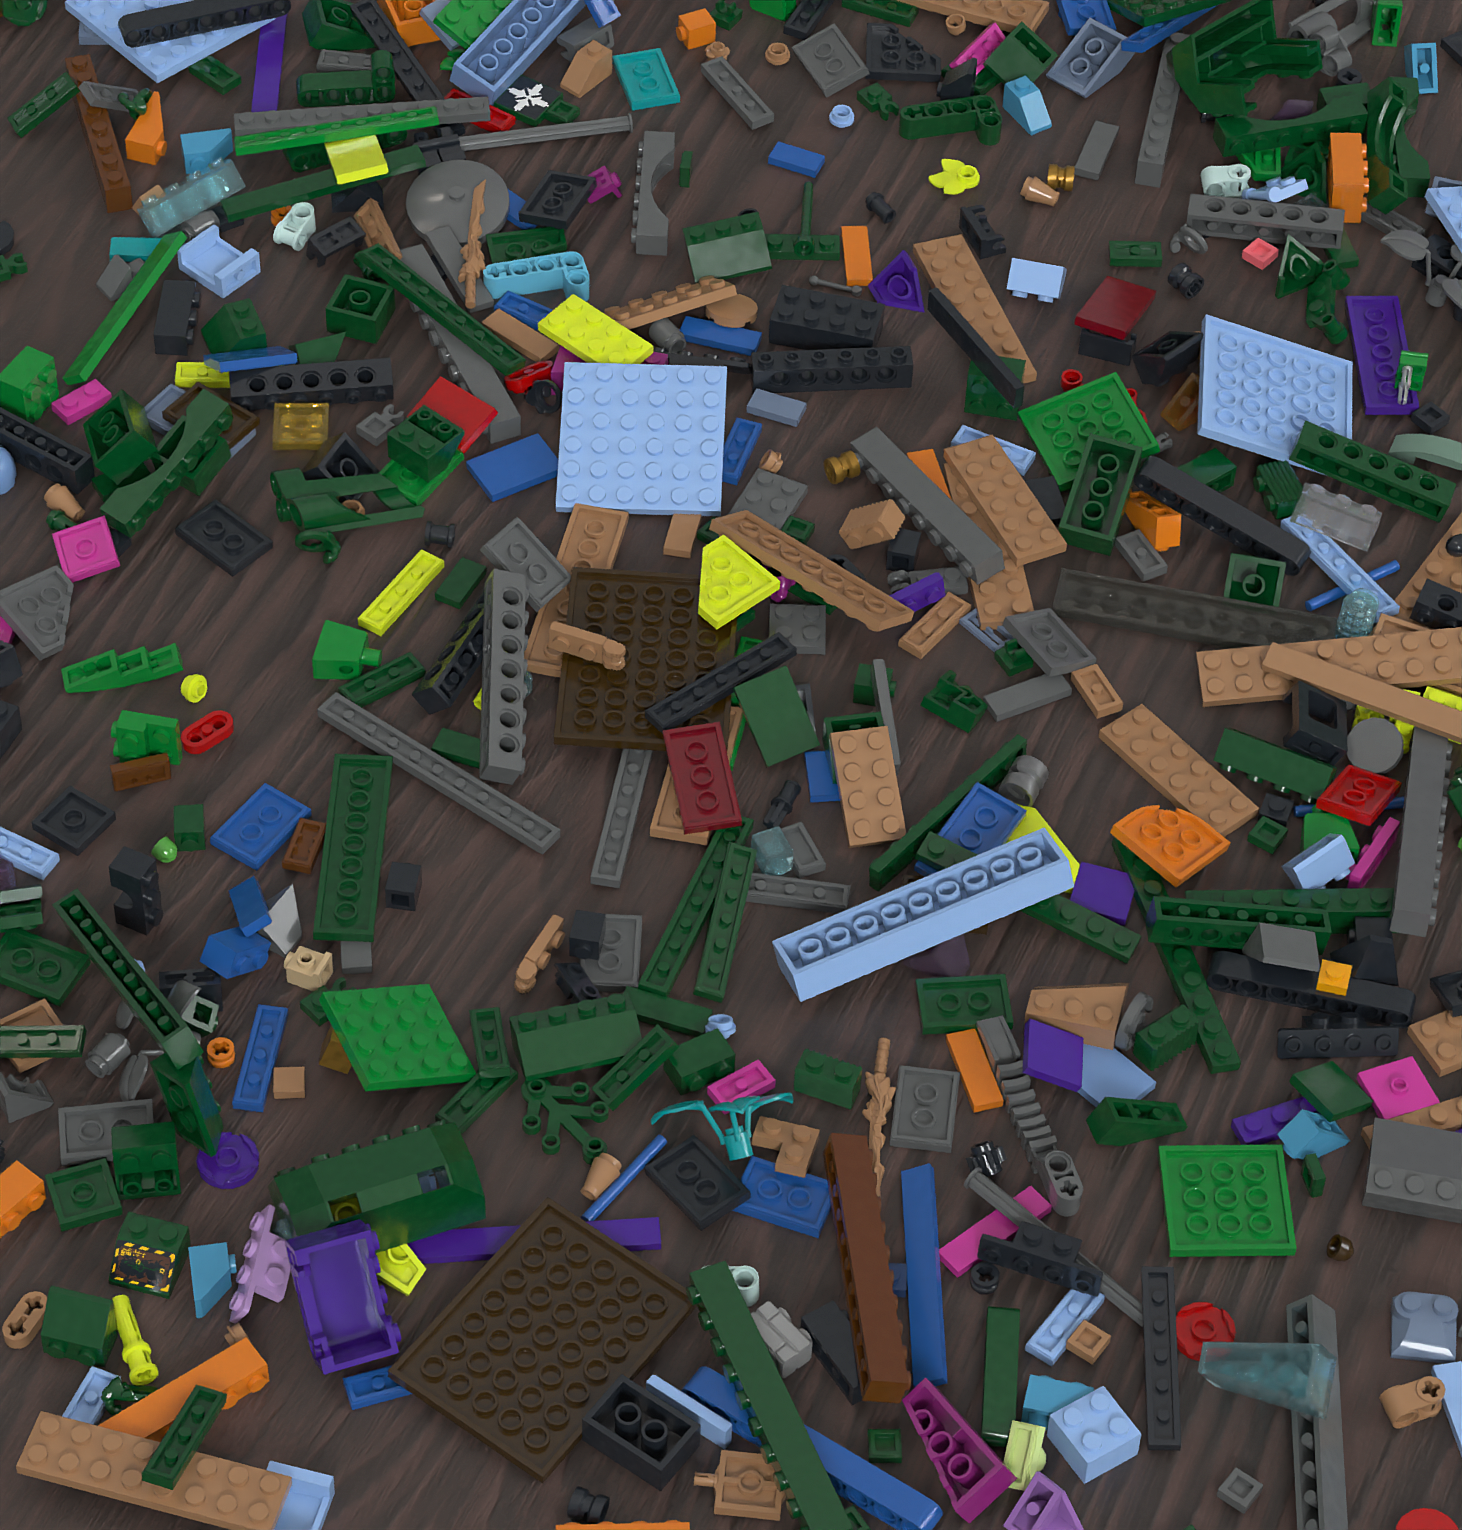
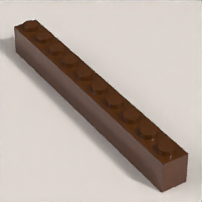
(866, 1269)

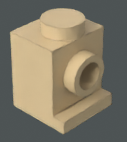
(308, 968)

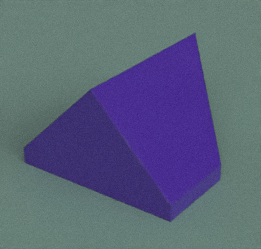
(898, 285)

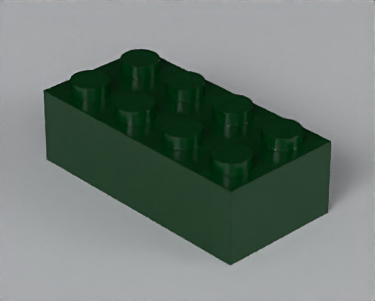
(1100, 494)

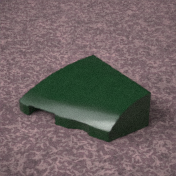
(955, 703)

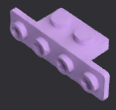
(264, 1268)

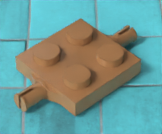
(743, 1486)

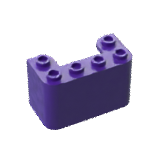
(341, 1296)

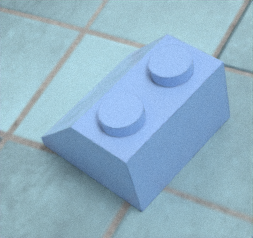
(1036, 279)
(1320, 863)

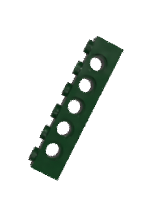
(1372, 471)
(1226, 923)

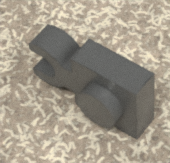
(377, 426)

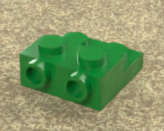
(146, 735)

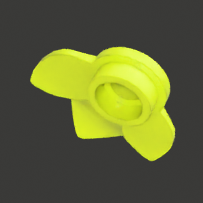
(955, 177)

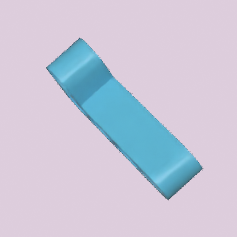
(539, 274)

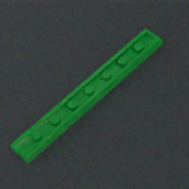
(336, 130)
(124, 308)

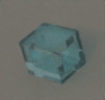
(773, 851)

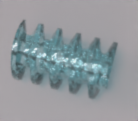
(1357, 614)

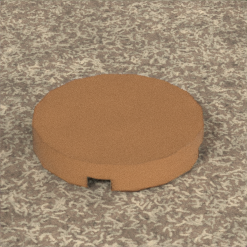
(732, 311)

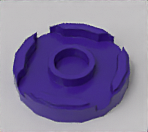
(232, 1165)

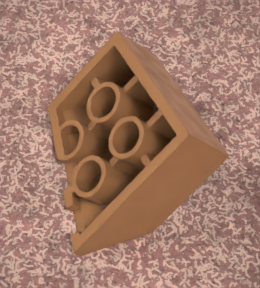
(1083, 1010)

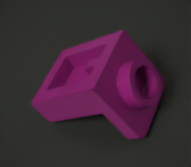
(606, 183)

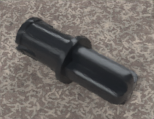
(782, 804)

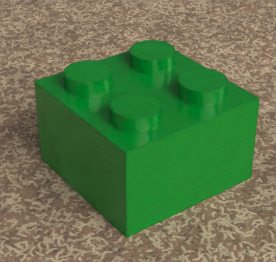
(29, 384)

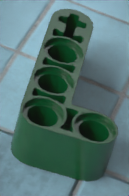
(349, 86)
(952, 117)

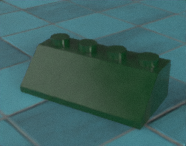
(574, 1036)

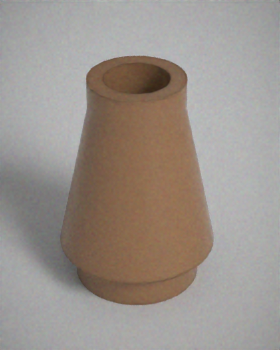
(1039, 192)
(60, 498)
(601, 1175)

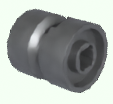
(1024, 780)

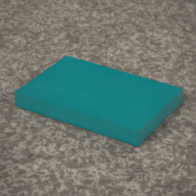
(646, 79)

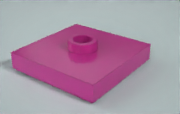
(86, 549)
(1397, 1088)

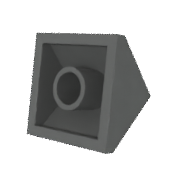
(1283, 947)

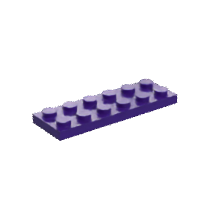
(1377, 344)

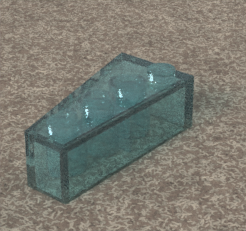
(190, 197)
(1278, 1373)

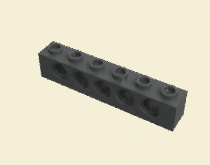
(1265, 220)

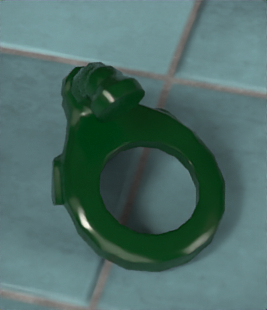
(138, 104)
(328, 543)
(123, 1392)

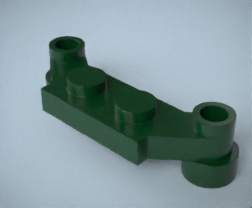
(1321, 302)

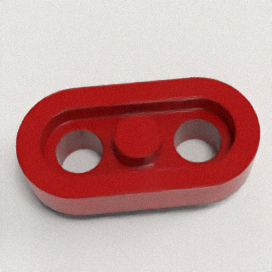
(524, 377)
(205, 732)

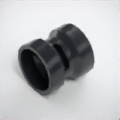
(1188, 282)
(587, 1506)

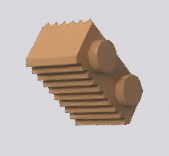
(872, 524)

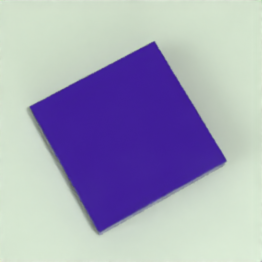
(1104, 892)
(1053, 1055)

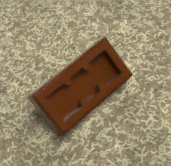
(140, 772)
(304, 846)

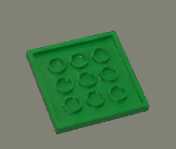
(1063, 424)
(397, 1037)
(1226, 1200)

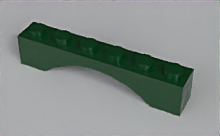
(1385, 109)
(1250, 134)
(1406, 159)
(133, 504)

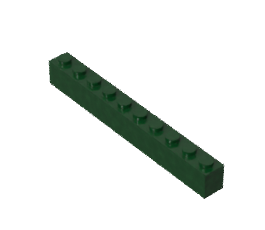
(128, 979)
(766, 1400)

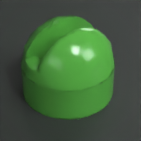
(165, 850)

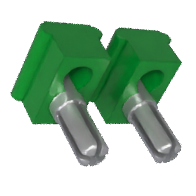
(1410, 373)

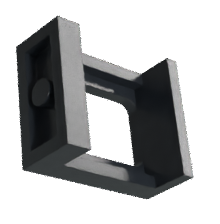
(1311, 736)

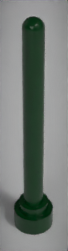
(804, 244)

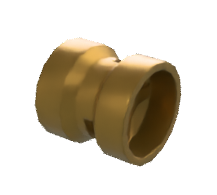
(1060, 177)
(842, 467)

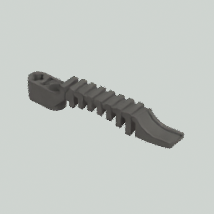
(1063, 1187)

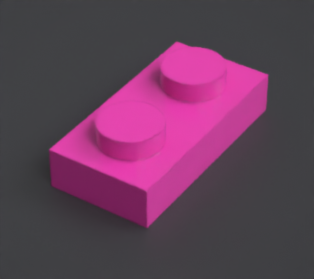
(81, 402)
(747, 1081)

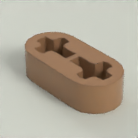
(21, 1317)

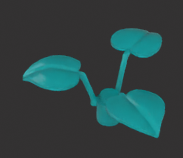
(736, 1139)

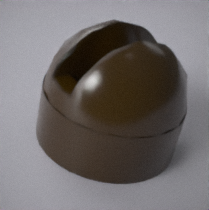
(1340, 1248)

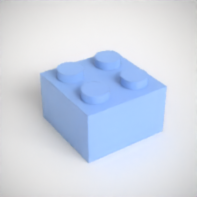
(1093, 1434)

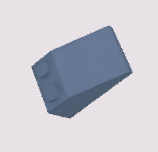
(1090, 59)

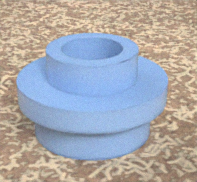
(841, 116)
(723, 1023)

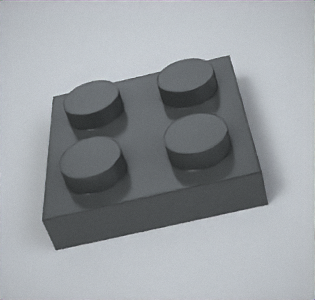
(800, 625)

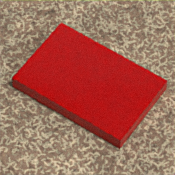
(459, 408)
(1358, 795)

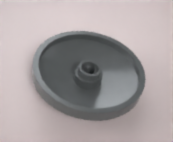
(445, 197)

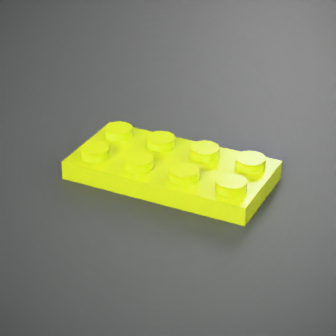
(593, 334)

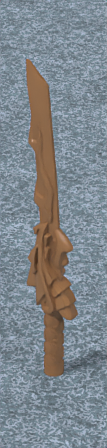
(471, 251)
(880, 1104)

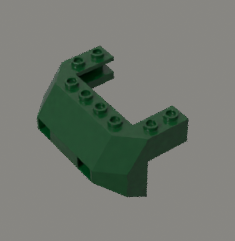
(1233, 53)
(386, 1186)

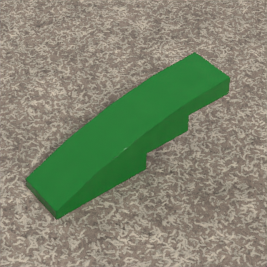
(116, 671)

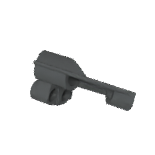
(1333, 43)

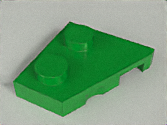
(1263, 164)

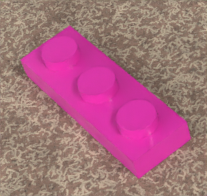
(981, 47)
(1373, 854)

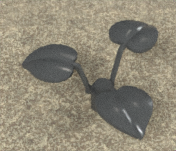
(1413, 247)
(136, 1066)

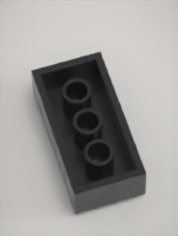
(824, 320)

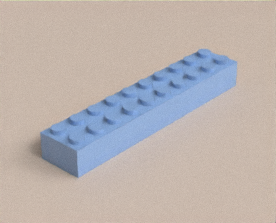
(923, 914)

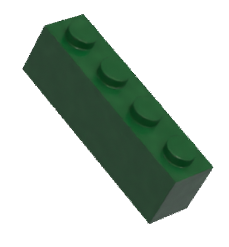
(1274, 763)

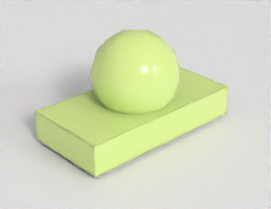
(1024, 1453)

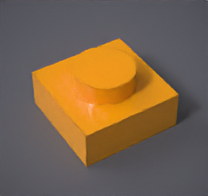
(1334, 977)

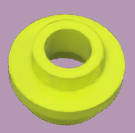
(194, 687)

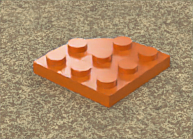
(1170, 841)

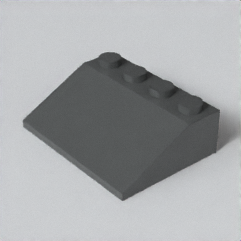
(1414, 1170)

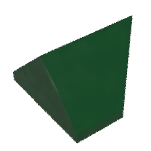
(1309, 166)
(1297, 269)
(318, 350)

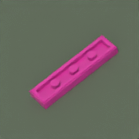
(962, 1251)

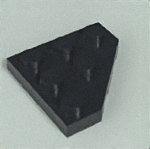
(897, 57)

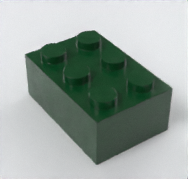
(119, 437)

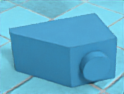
(1422, 64)
(1026, 105)
(204, 147)
(1311, 1134)
(210, 1274)

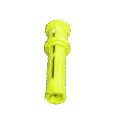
(135, 1350)

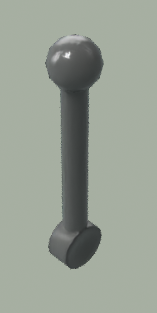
(855, 290)

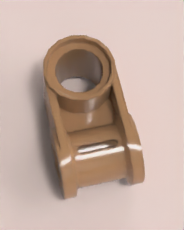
(1413, 1401)

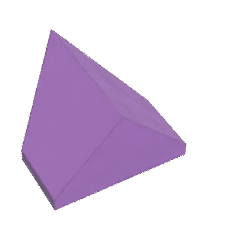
(1043, 1508)

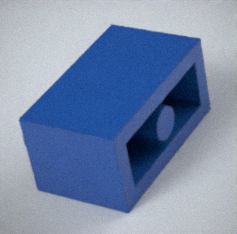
(235, 954)

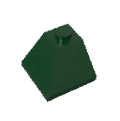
(1254, 579)

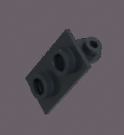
(575, 982)

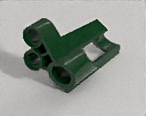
(317, 504)

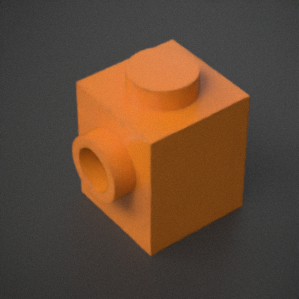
(696, 28)

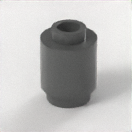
(195, 225)
(667, 336)
(108, 1054)

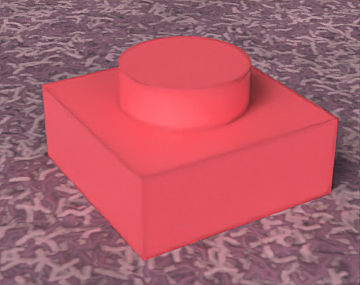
(1260, 253)

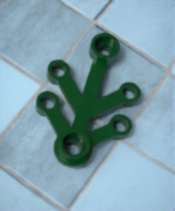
(563, 1115)

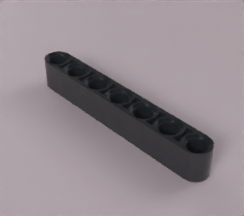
(195, 18)
(1221, 514)
(1297, 988)

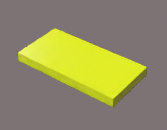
(356, 158)

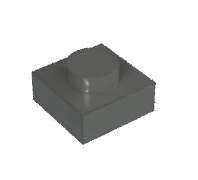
(1240, 1490)

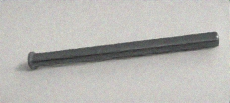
(546, 133)
(1017, 1213)

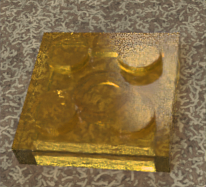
(300, 426)

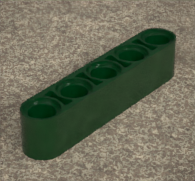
(315, 155)
(1000, 1374)

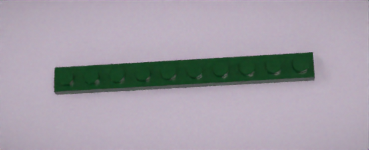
(1182, 969)

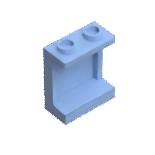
(217, 263)
(307, 1499)

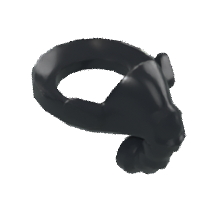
(542, 389)

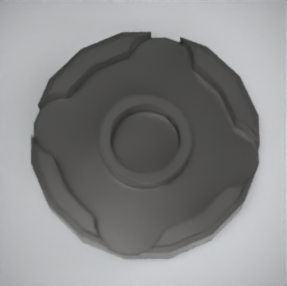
(1375, 745)
(1133, 1020)

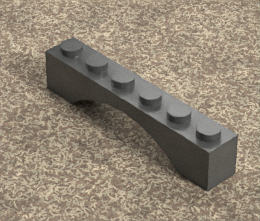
(656, 161)

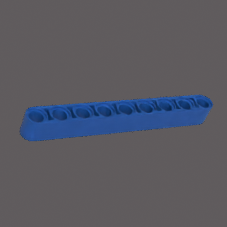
(849, 1474)

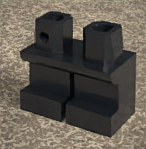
(439, 149)

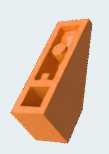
(146, 138)
(1155, 520)

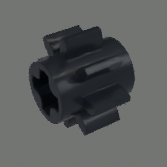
(986, 1157)

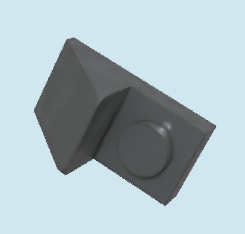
(118, 276)

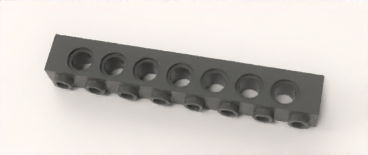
(503, 632)

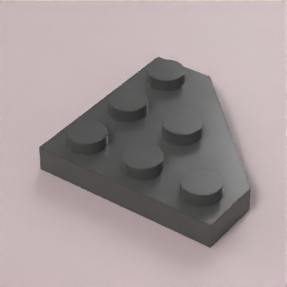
(39, 610)

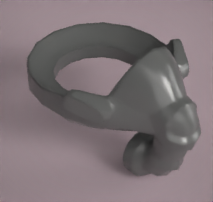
(1187, 236)

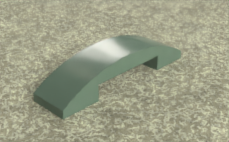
(1427, 447)

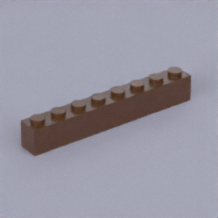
(100, 140)

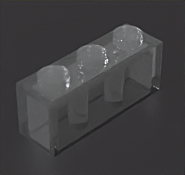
(1336, 516)

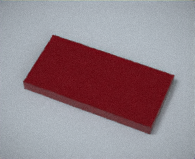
(1115, 307)
(702, 778)

